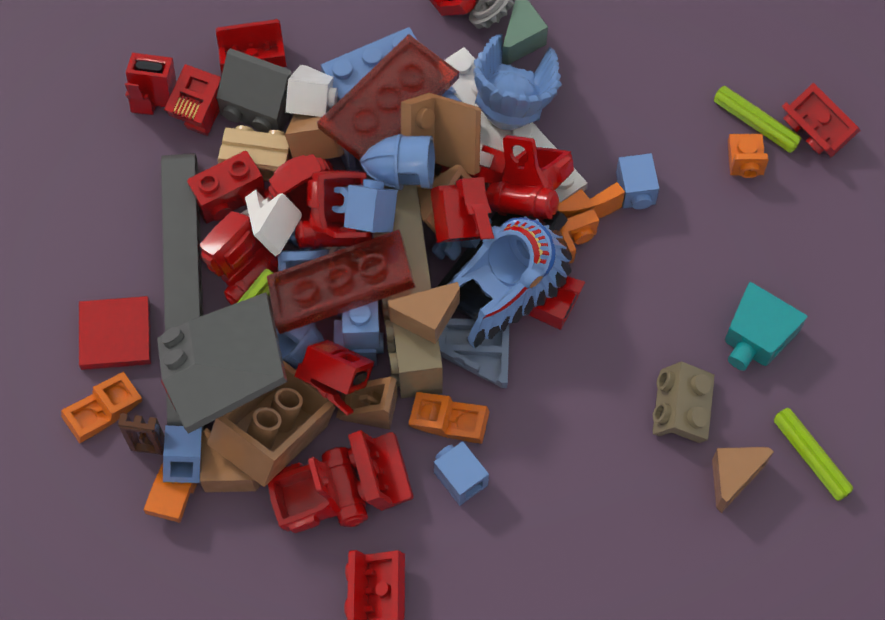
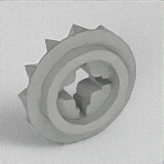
(489, 11)

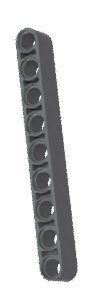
(180, 249)

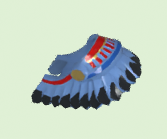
(516, 271)

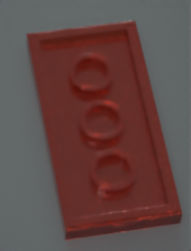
(374, 104)
(340, 281)

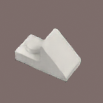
(272, 220)

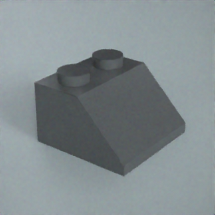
(253, 92)

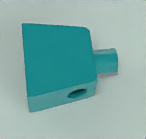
(761, 327)

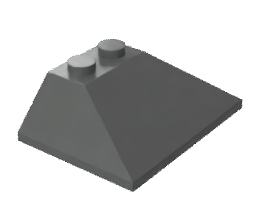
(221, 361)

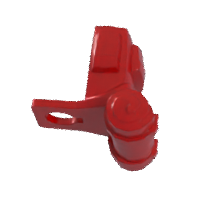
(293, 179)
(529, 180)
(325, 225)
(236, 255)
(317, 492)

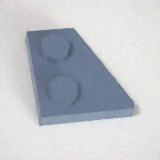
(486, 360)

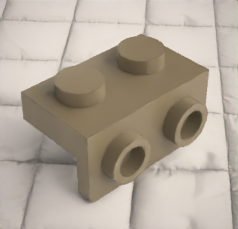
(683, 402)

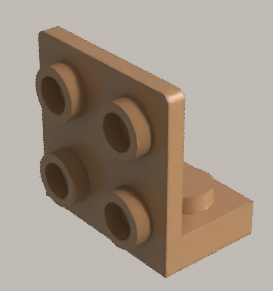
(450, 123)

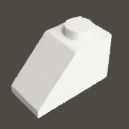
(310, 92)

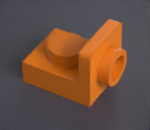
(747, 155)
(579, 230)

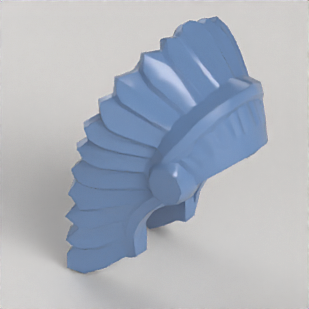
(510, 94)

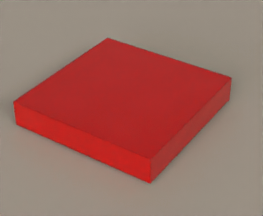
(114, 333)

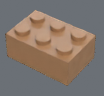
(272, 428)

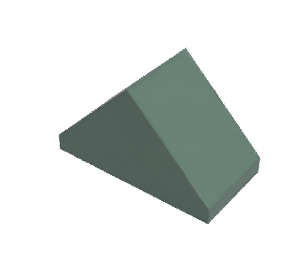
(524, 33)

